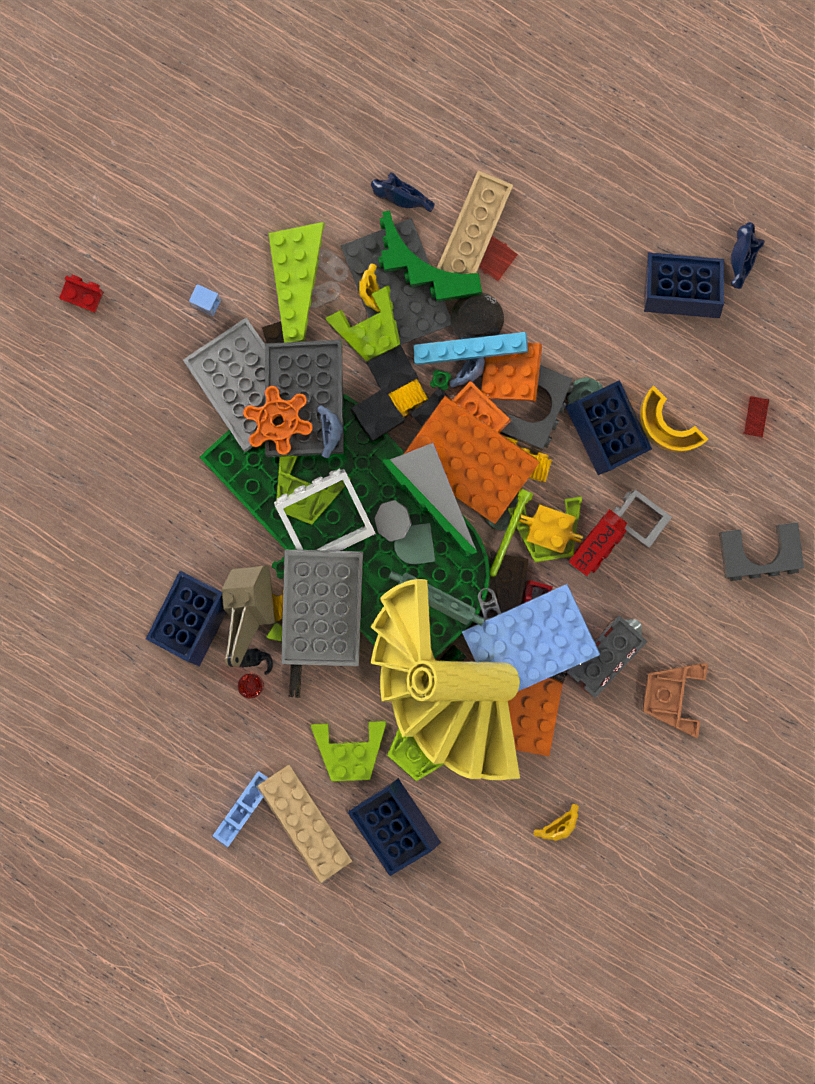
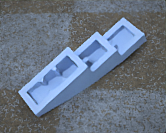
(240, 812)

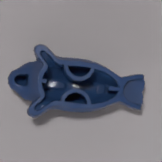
(400, 193)
(744, 253)

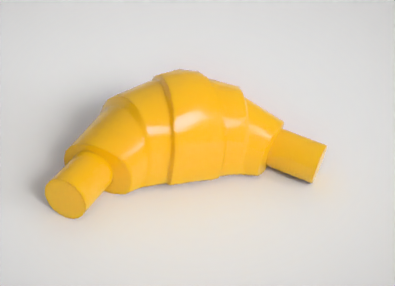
(368, 286)
(561, 827)

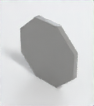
(393, 520)

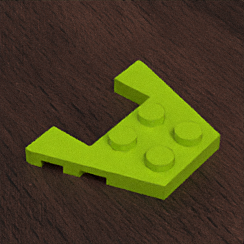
(373, 334)
(310, 507)
(542, 553)
(410, 757)
(349, 760)

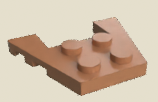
(665, 696)

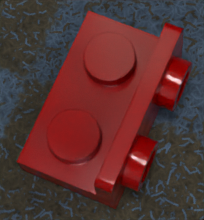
(81, 294)

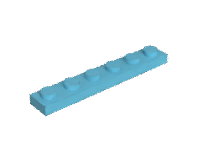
(471, 348)

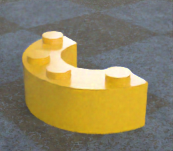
(659, 432)

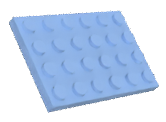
(535, 637)

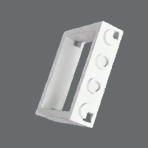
(317, 485)

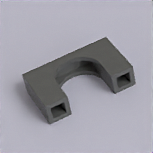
(537, 434)
(788, 557)

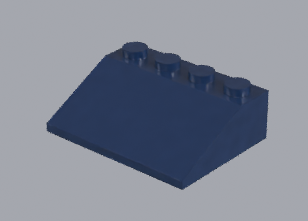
(684, 285)
(608, 427)
(188, 619)
(394, 827)

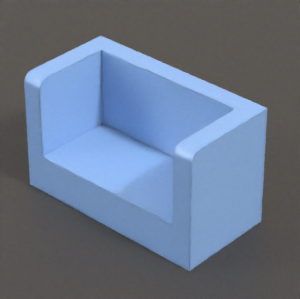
(205, 300)

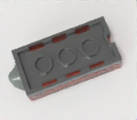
(617, 646)

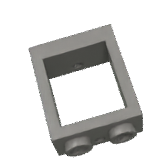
(659, 526)

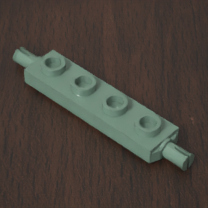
(444, 602)

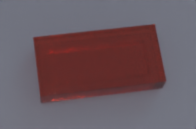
(756, 416)

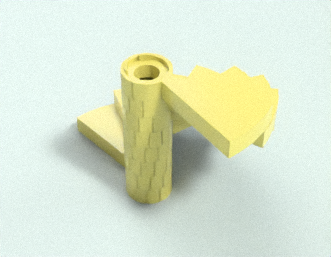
(448, 706)

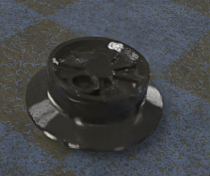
(477, 317)

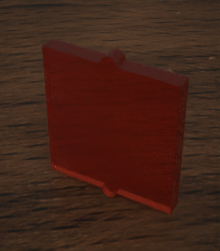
(497, 259)

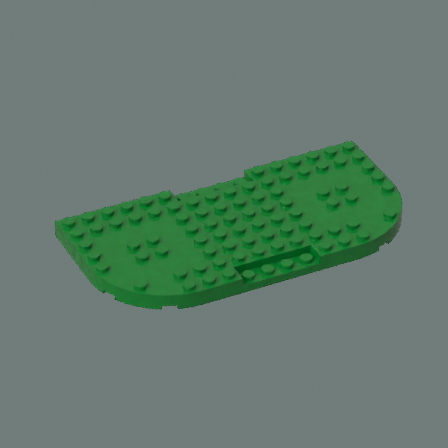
(255, 482)

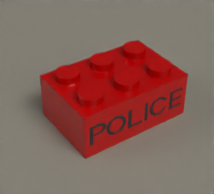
(599, 543)

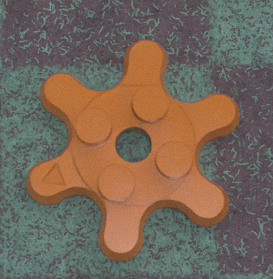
(273, 408)

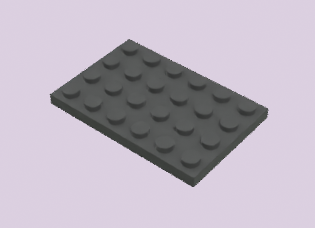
(413, 307)
(317, 373)

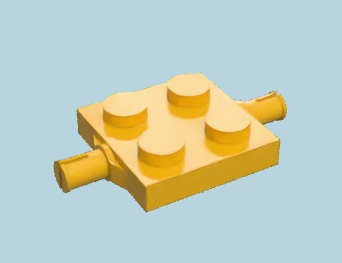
(550, 528)

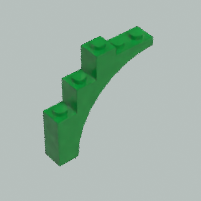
(445, 284)

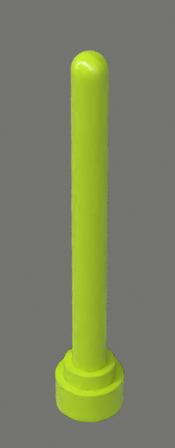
(523, 497)

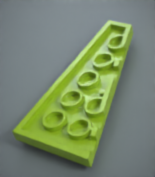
(295, 271)

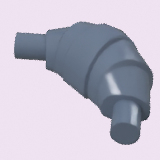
(470, 372)
(331, 430)

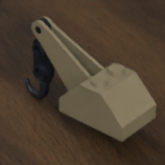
(248, 604)

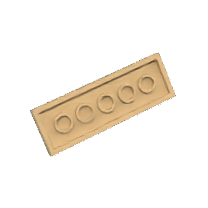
(475, 224)
(304, 823)

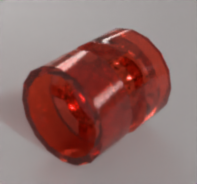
(250, 685)

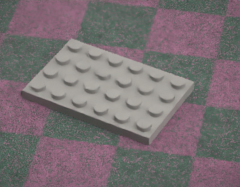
(232, 376)
(321, 607)

